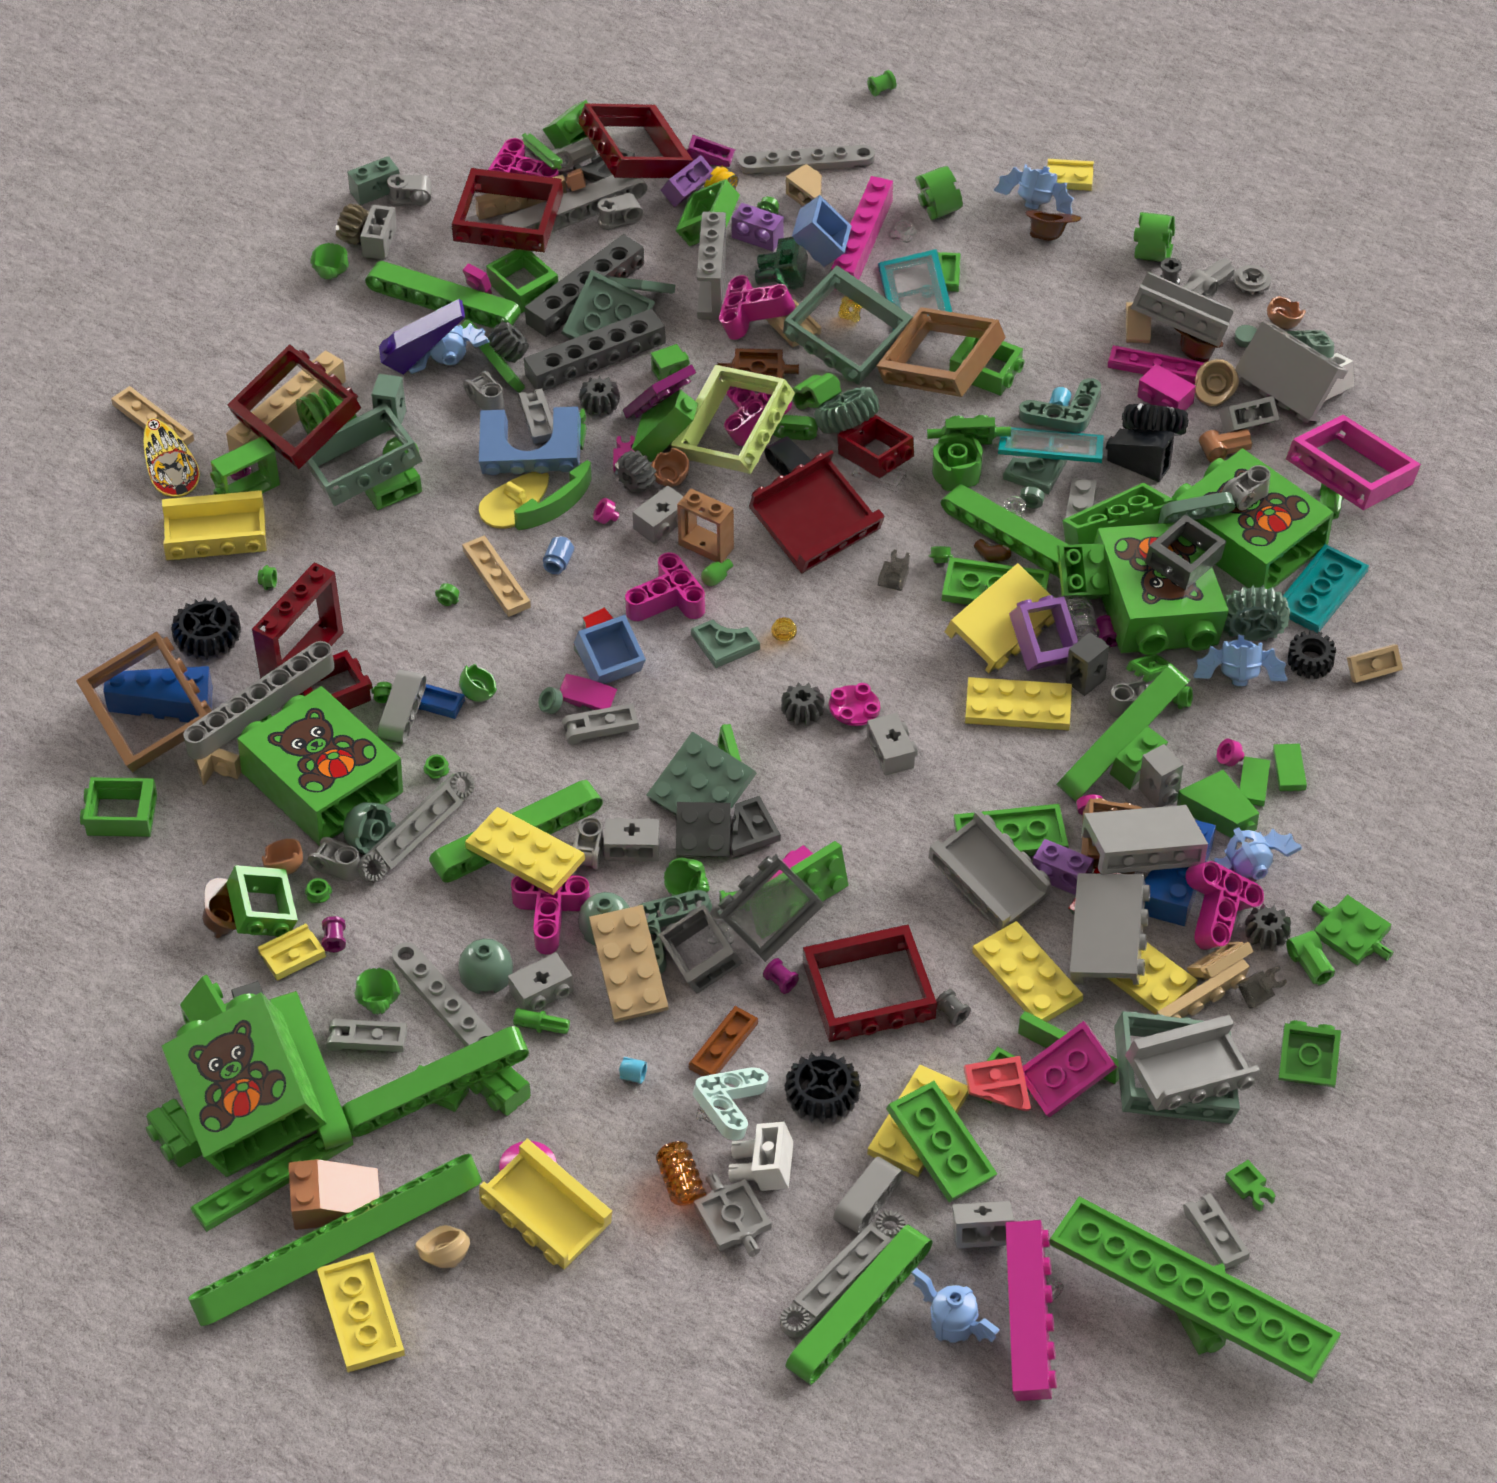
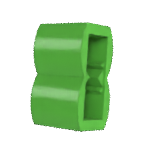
(816, 391)

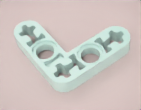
(712, 1092)

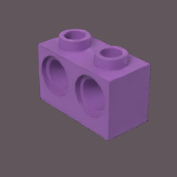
(687, 181)
(757, 226)
(1062, 865)

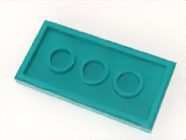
(1323, 587)

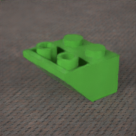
(566, 128)
(1083, 571)
(203, 1001)

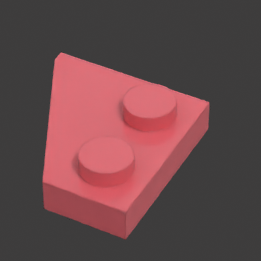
(999, 1082)

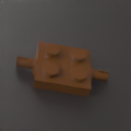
(762, 361)

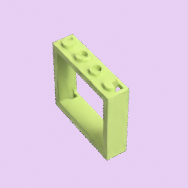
(708, 403)

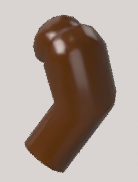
(992, 553)

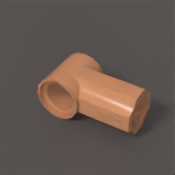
(1219, 445)

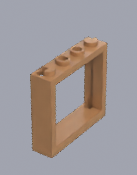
(896, 371)
(117, 665)

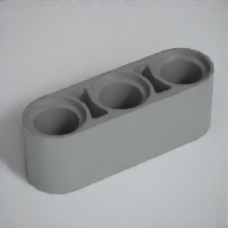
(402, 706)
(868, 1195)

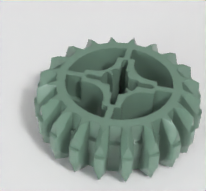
(847, 410)
(1256, 613)

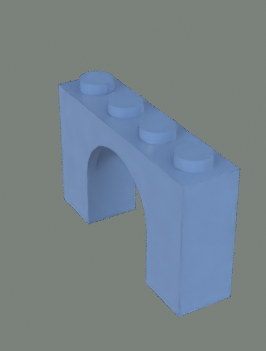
(558, 454)

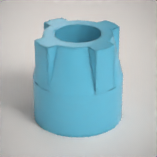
(1060, 396)
(633, 1070)

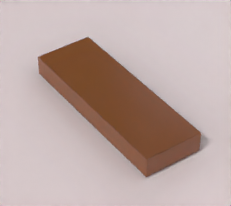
(723, 1042)

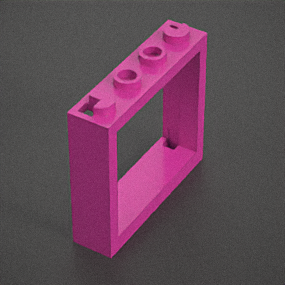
(1343, 480)

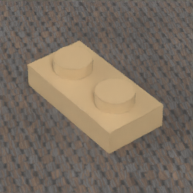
(1374, 663)

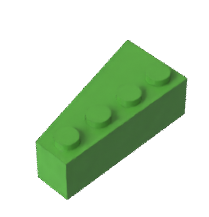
(1132, 507)

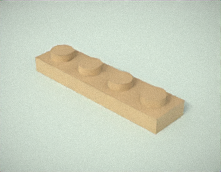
(493, 205)
(141, 410)
(496, 576)
(1210, 990)

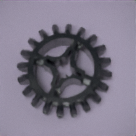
(1155, 418)
(204, 621)
(824, 1078)

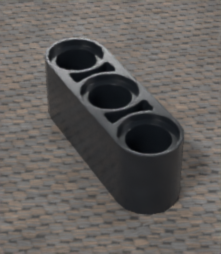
(785, 456)

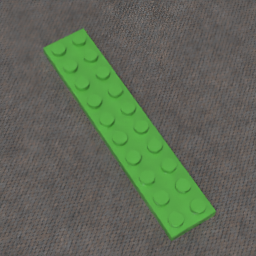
(1195, 1289)

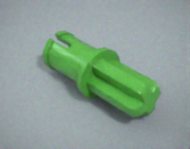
(540, 1021)

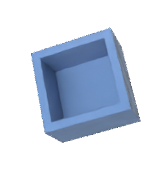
(821, 231)
(609, 650)

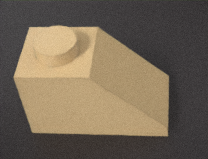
(804, 184)

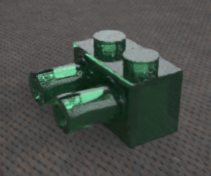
(787, 265)

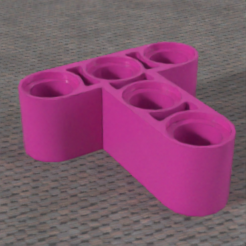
(513, 160)
(750, 304)
(750, 408)
(672, 588)
(1223, 896)
(549, 907)

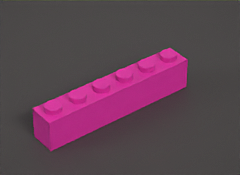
(866, 225)
(1029, 1310)

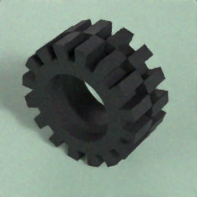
(1309, 665)

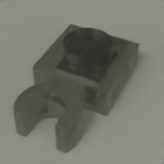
(895, 572)
(1259, 987)

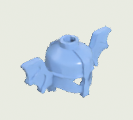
(1036, 188)
(452, 346)
(1241, 662)
(1256, 857)
(953, 1311)

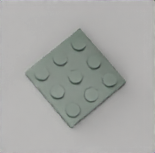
(700, 775)

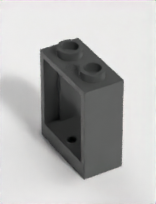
(1183, 572)
(713, 967)

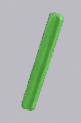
(542, 151)

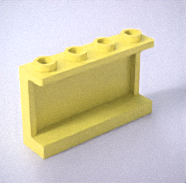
(214, 525)
(987, 621)
(546, 1205)

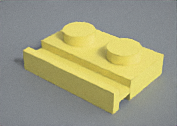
(1075, 173)
(291, 952)

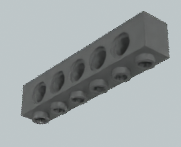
(554, 306)
(595, 350)

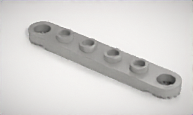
(816, 158)
(416, 826)
(440, 995)
(840, 1274)

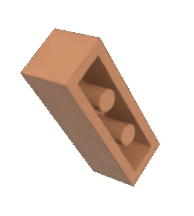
(575, 179)

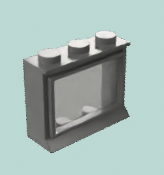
(769, 907)

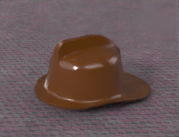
(1049, 225)
(1196, 348)
(217, 908)

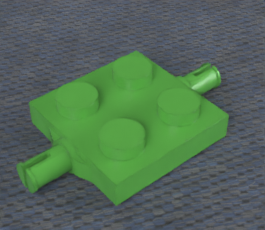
(980, 427)
(1352, 930)

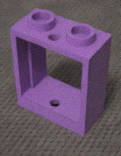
(1026, 637)

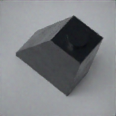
(1142, 451)

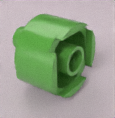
(939, 192)
(1154, 236)
(957, 461)

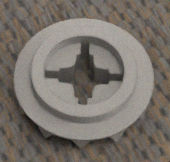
(1254, 273)

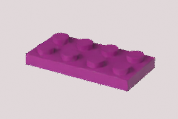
(659, 392)

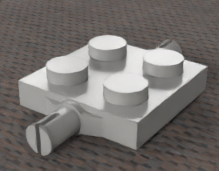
(732, 1215)

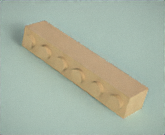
(280, 408)

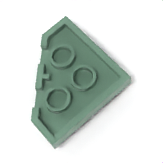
(603, 304)

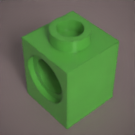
(668, 361)

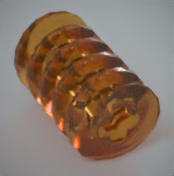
(680, 1173)

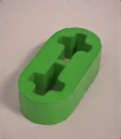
(795, 427)

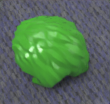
(329, 260)
(685, 876)
(376, 990)

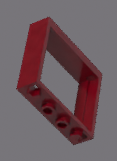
(674, 158)
(508, 185)
(268, 379)
(313, 584)
(860, 948)

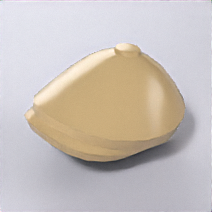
(1216, 382)
(443, 1246)

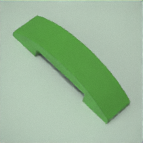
(536, 514)

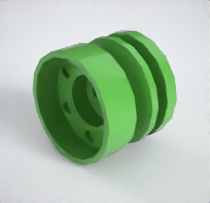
(316, 408)

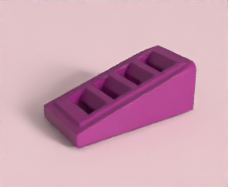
(708, 150)

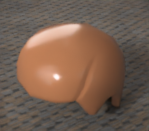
(1284, 312)
(671, 467)
(283, 855)

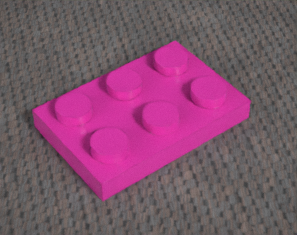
(1067, 1069)

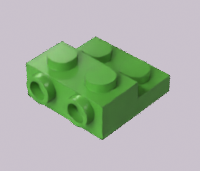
(1309, 1054)

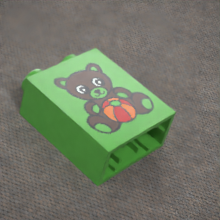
(1269, 536)
(1148, 607)
(318, 763)
(242, 1083)

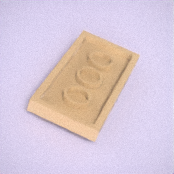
(628, 963)

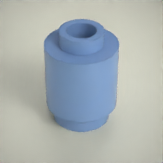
(558, 555)

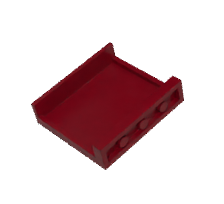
(814, 512)

